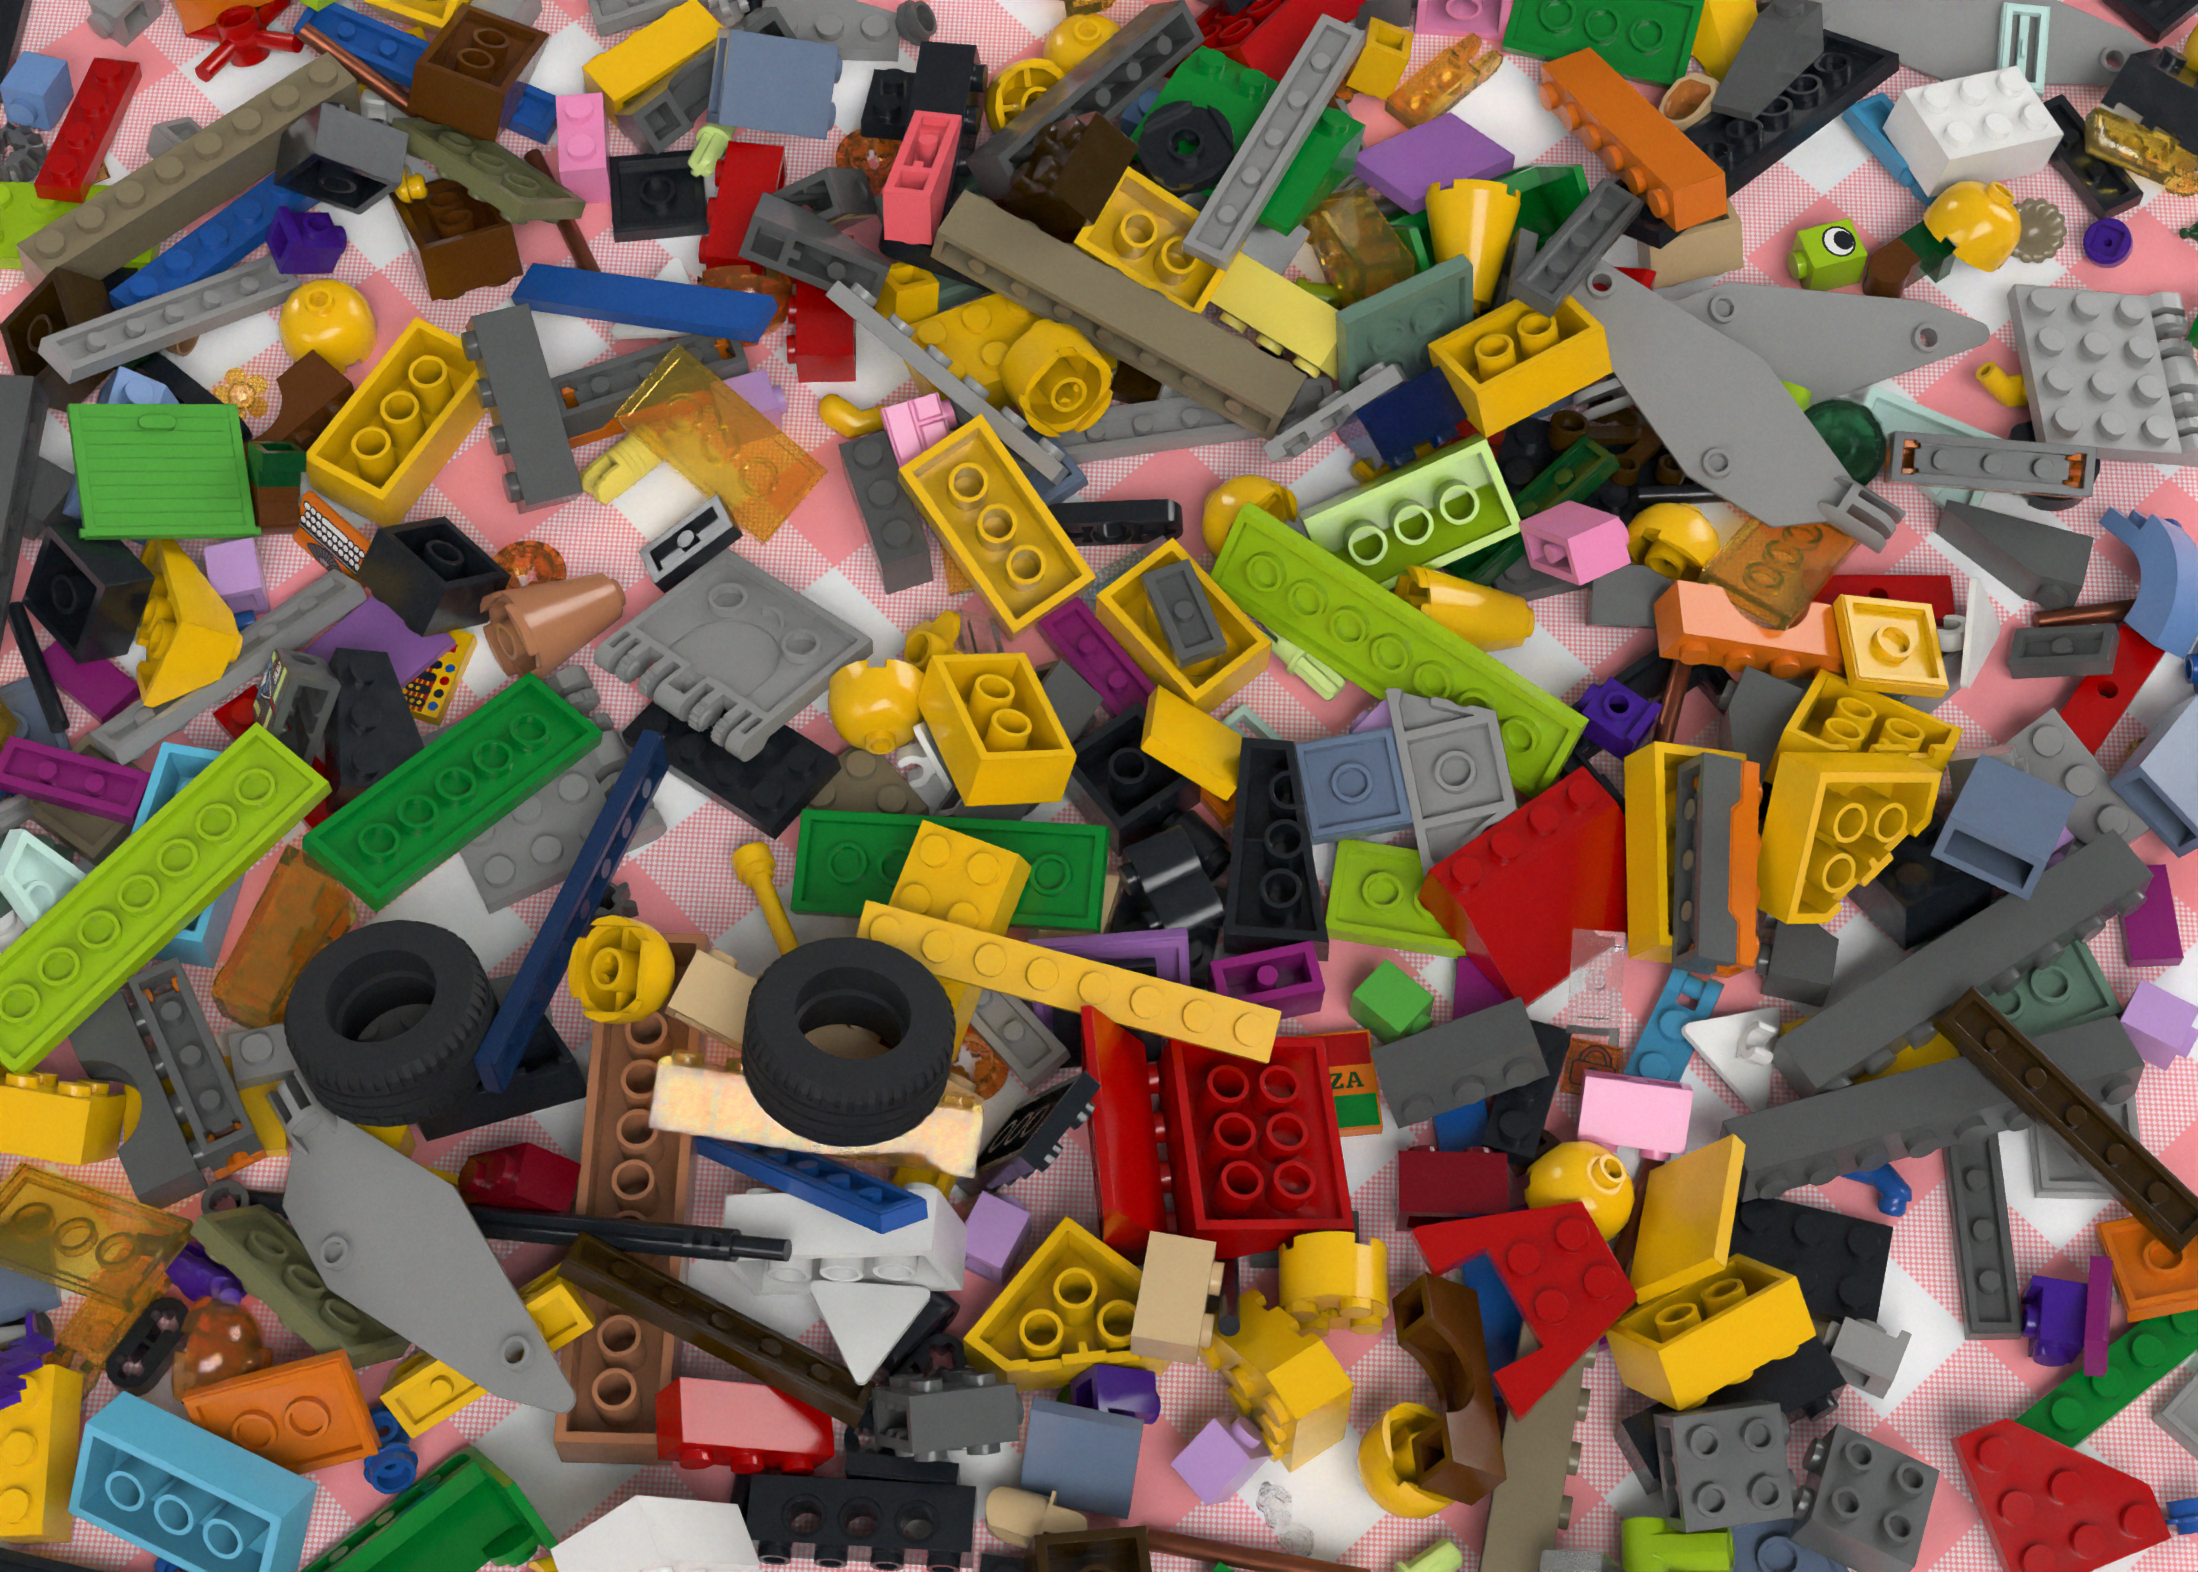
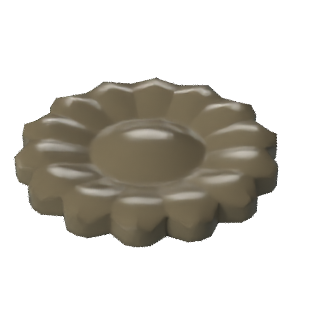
(2041, 230)

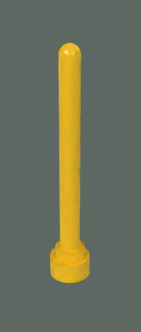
(756, 868)

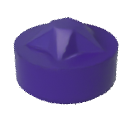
(2108, 243)

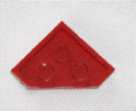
(2052, 1503)

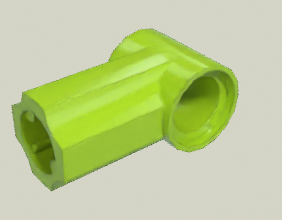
(1653, 1547)

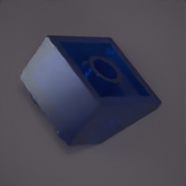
(1404, 421)

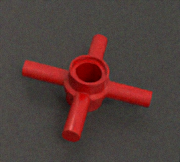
(244, 38)

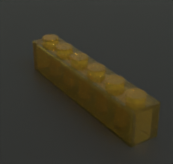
(718, 1104)

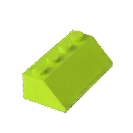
(1417, 514)

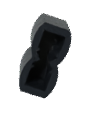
(1171, 884)

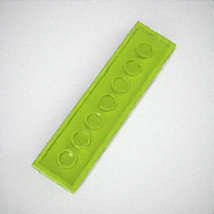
(1387, 642)
(149, 892)

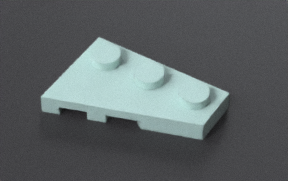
(1904, 415)
(34, 875)

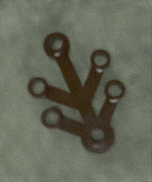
(1569, 426)

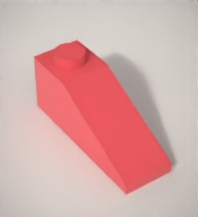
(920, 178)

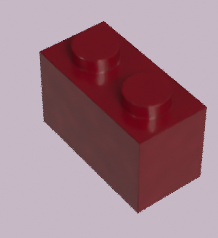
(519, 1179)
(1448, 1185)

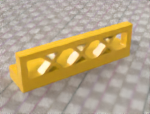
(428, 1391)

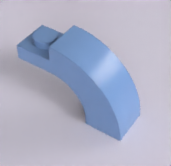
(2169, 579)

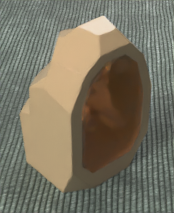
(1689, 100)

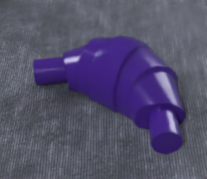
(200, 1276)

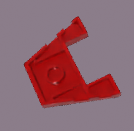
(1556, 1277)

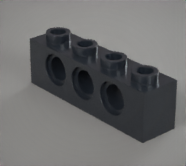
(782, 1498)

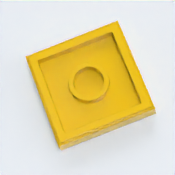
(1890, 646)
(1192, 743)

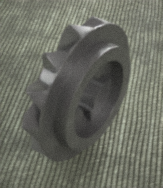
(27, 156)

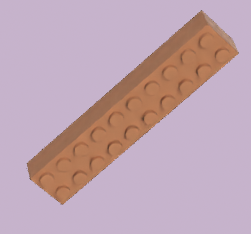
(633, 1176)

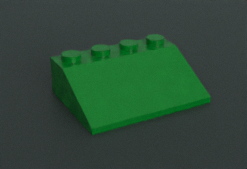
(1241, 96)

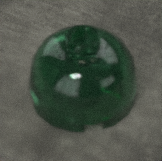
(1851, 434)

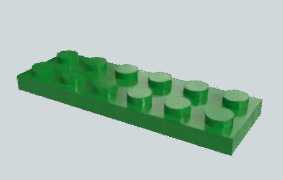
(451, 791)
(861, 855)

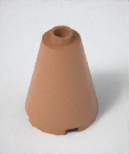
(549, 621)

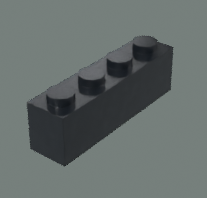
(1802, 1384)

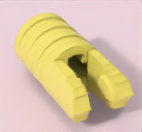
(618, 469)

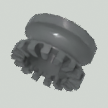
(223, 1189)

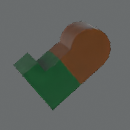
(1907, 261)
(275, 485)

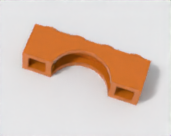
(1704, 627)

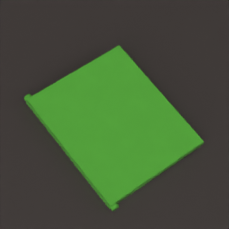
(160, 471)

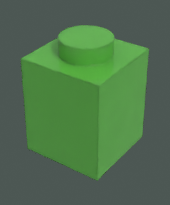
(1391, 1004)

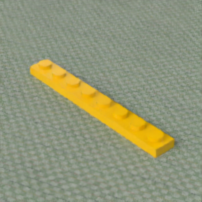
(1074, 982)

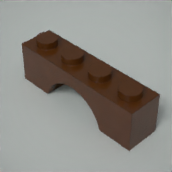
(310, 400)
(1444, 1332)

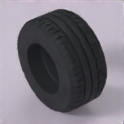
(367, 976)
(838, 1097)

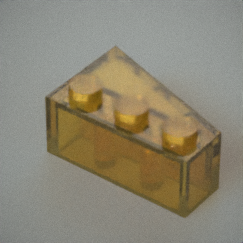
(1356, 247)
(289, 926)

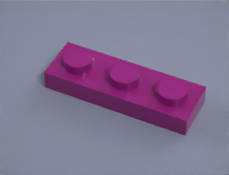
(1096, 657)
(72, 780)

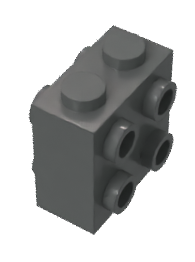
(946, 1413)
(1725, 1465)
(1862, 1502)

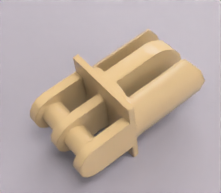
(1019, 1514)

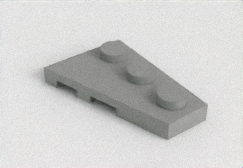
(1334, 411)
(2063, 761)

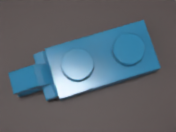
(1866, 121)

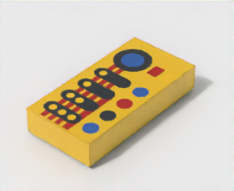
(434, 689)

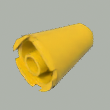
(1475, 222)
(1471, 610)

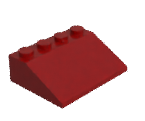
(1267, 31)
(1531, 883)
(1125, 1138)
(1253, 1145)

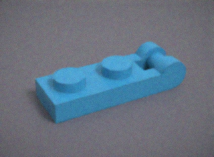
(1662, 1048)

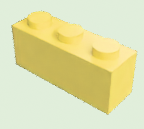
(1280, 314)

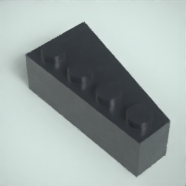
(952, 82)
(1272, 865)

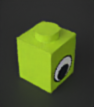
(1827, 256)

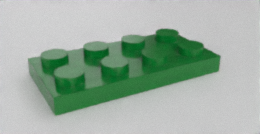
(1637, 38)

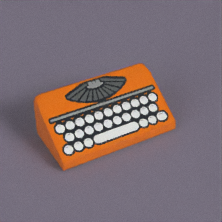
(329, 537)

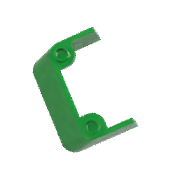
(1546, 200)
(445, 1523)

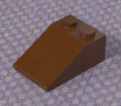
(476, 72)
(457, 240)

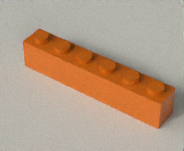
(1633, 139)

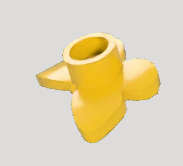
(932, 639)

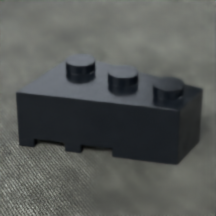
(2160, 91)
(368, 727)
(543, 1079)

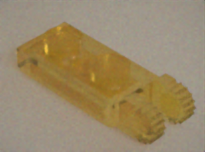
(1442, 83)
(2141, 151)
(97, 1332)

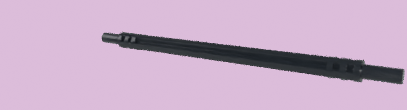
(620, 1233)

